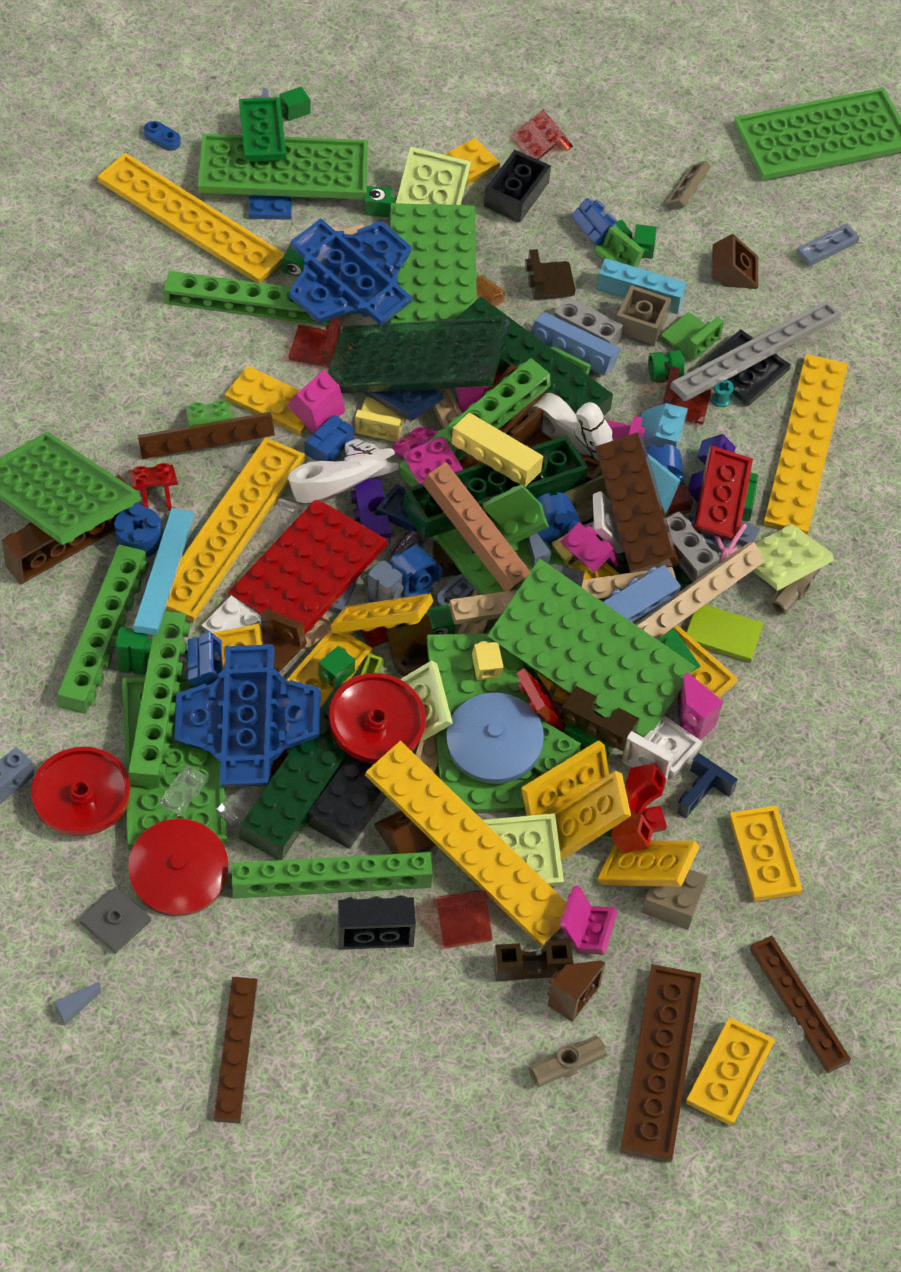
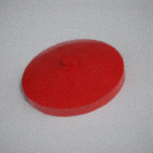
(374, 715)
(81, 791)
(178, 867)

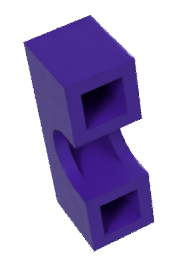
(719, 441)
(367, 498)

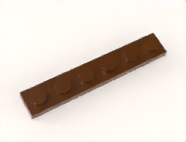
(206, 435)
(800, 1004)
(235, 1050)

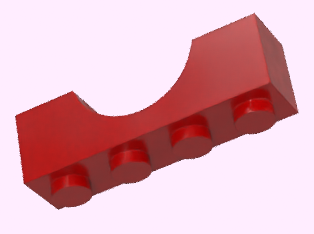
(642, 787)

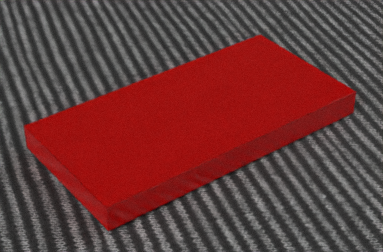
(723, 493)

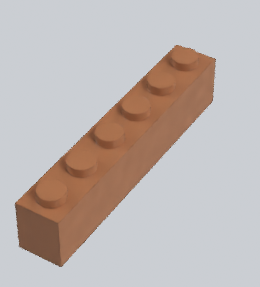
(476, 527)

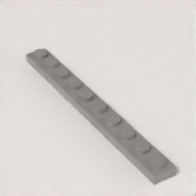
(755, 350)

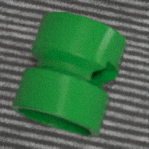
(656, 364)

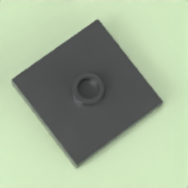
(115, 920)

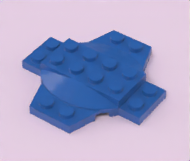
(350, 272)
(247, 715)

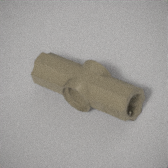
(787, 596)
(554, 1068)

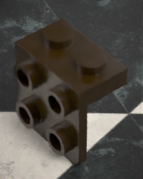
(550, 278)
(409, 645)

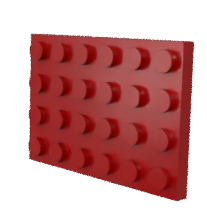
(309, 565)

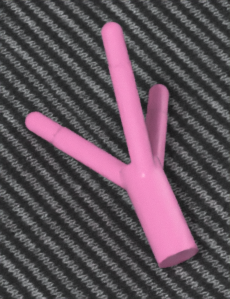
(726, 552)

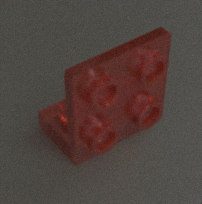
(540, 136)
(315, 344)
(696, 406)
(463, 918)

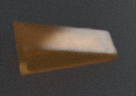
(490, 291)

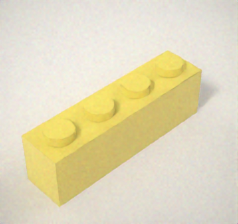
(497, 449)

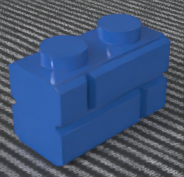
(594, 220)
(329, 440)
(204, 659)

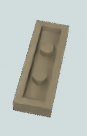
(688, 185)

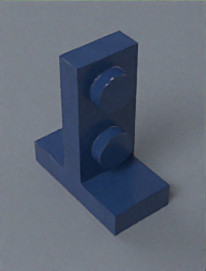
(709, 776)

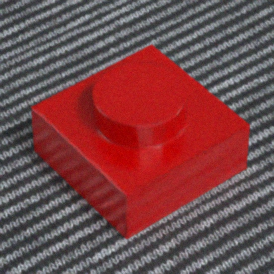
(375, 637)
(655, 818)

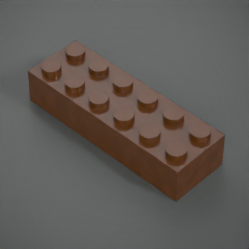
(636, 503)
(34, 551)

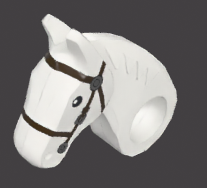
(584, 428)
(328, 478)

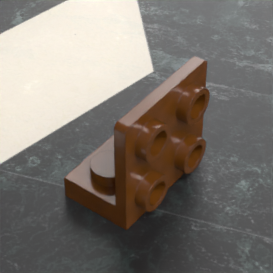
(530, 430)
(285, 635)

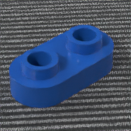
(162, 135)

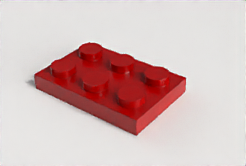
(540, 700)

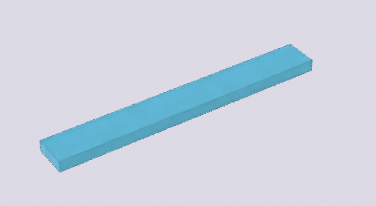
(164, 572)

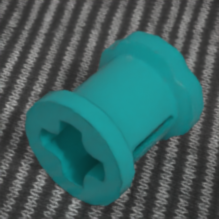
(724, 396)

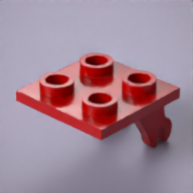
(145, 477)

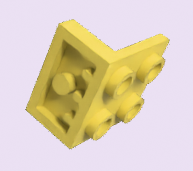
(378, 421)

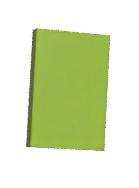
(725, 632)

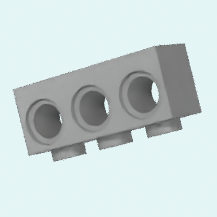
(589, 320)
(692, 551)

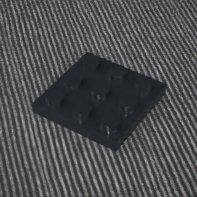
(756, 379)

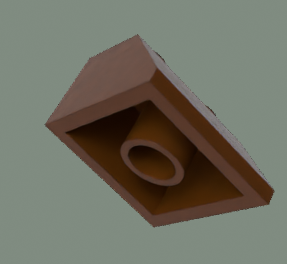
(734, 263)
(402, 834)
(574, 987)

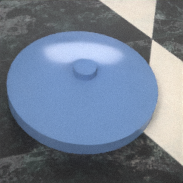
(495, 738)

